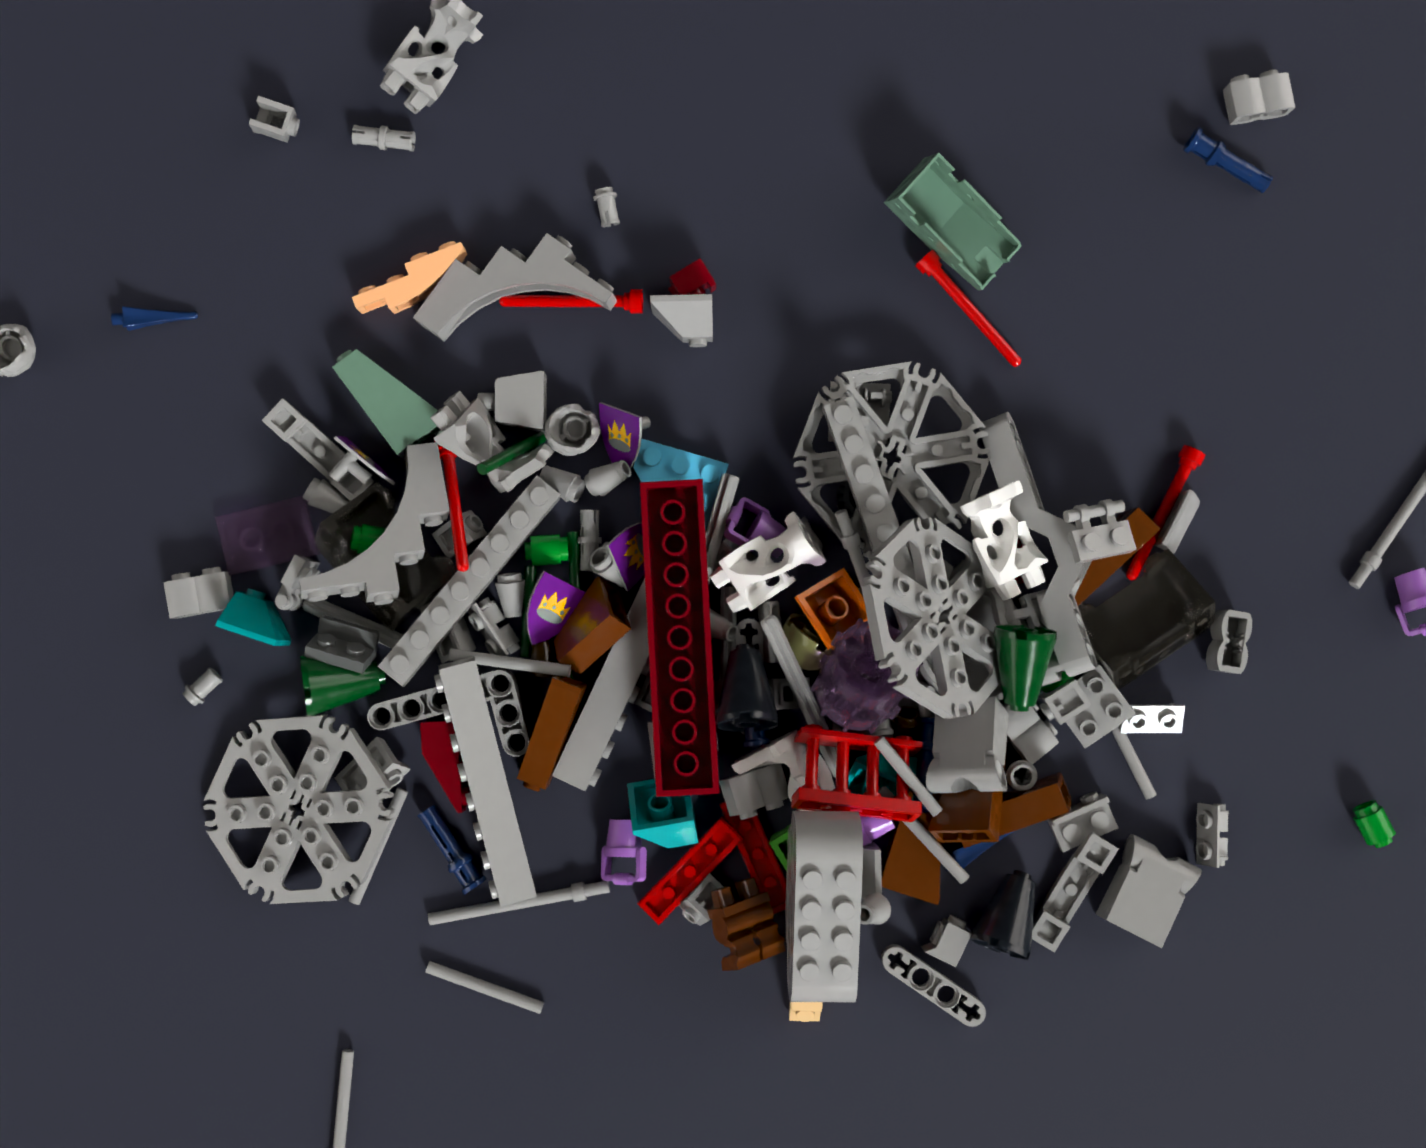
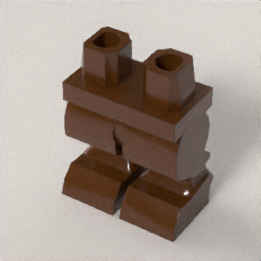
(740, 921)

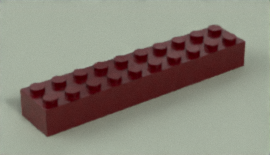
(679, 638)

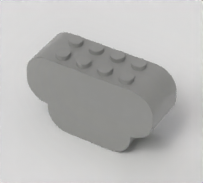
(823, 905)

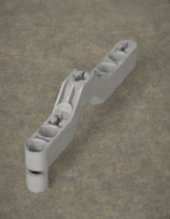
(1058, 602)

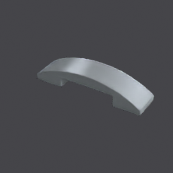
(312, 445)
(1070, 890)

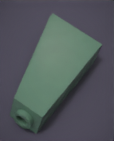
(391, 405)

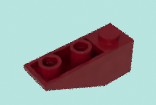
(443, 761)

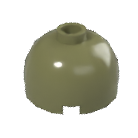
(805, 642)

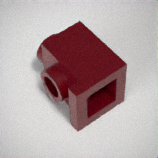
(692, 280)

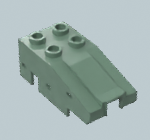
(953, 221)

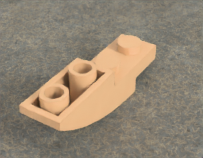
(405, 291)

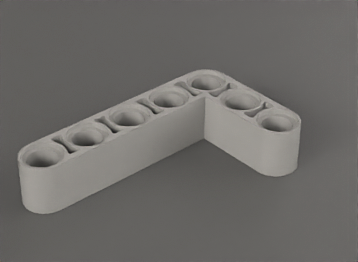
(429, 708)

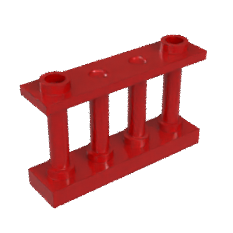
(841, 799)

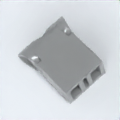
(970, 751)
(1147, 891)

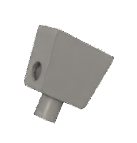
(519, 401)

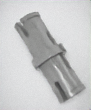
(383, 137)
(589, 537)

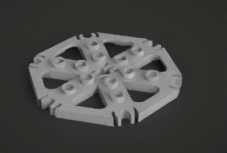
(901, 429)
(922, 604)
(320, 808)

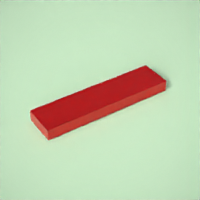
(759, 858)
(690, 870)

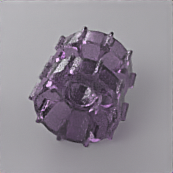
(845, 693)

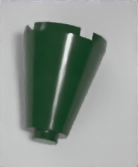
(1023, 662)
(334, 686)

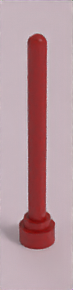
(932, 266)
(630, 301)
(1189, 460)
(455, 508)

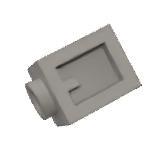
(473, 531)
(1064, 702)
(700, 901)

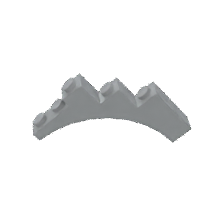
(468, 289)
(401, 542)

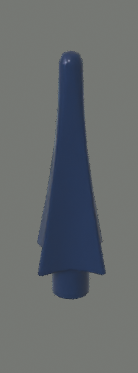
(138, 318)
(965, 856)

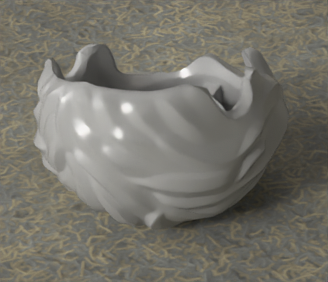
(16, 349)
(571, 430)

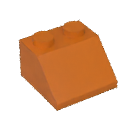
(832, 605)

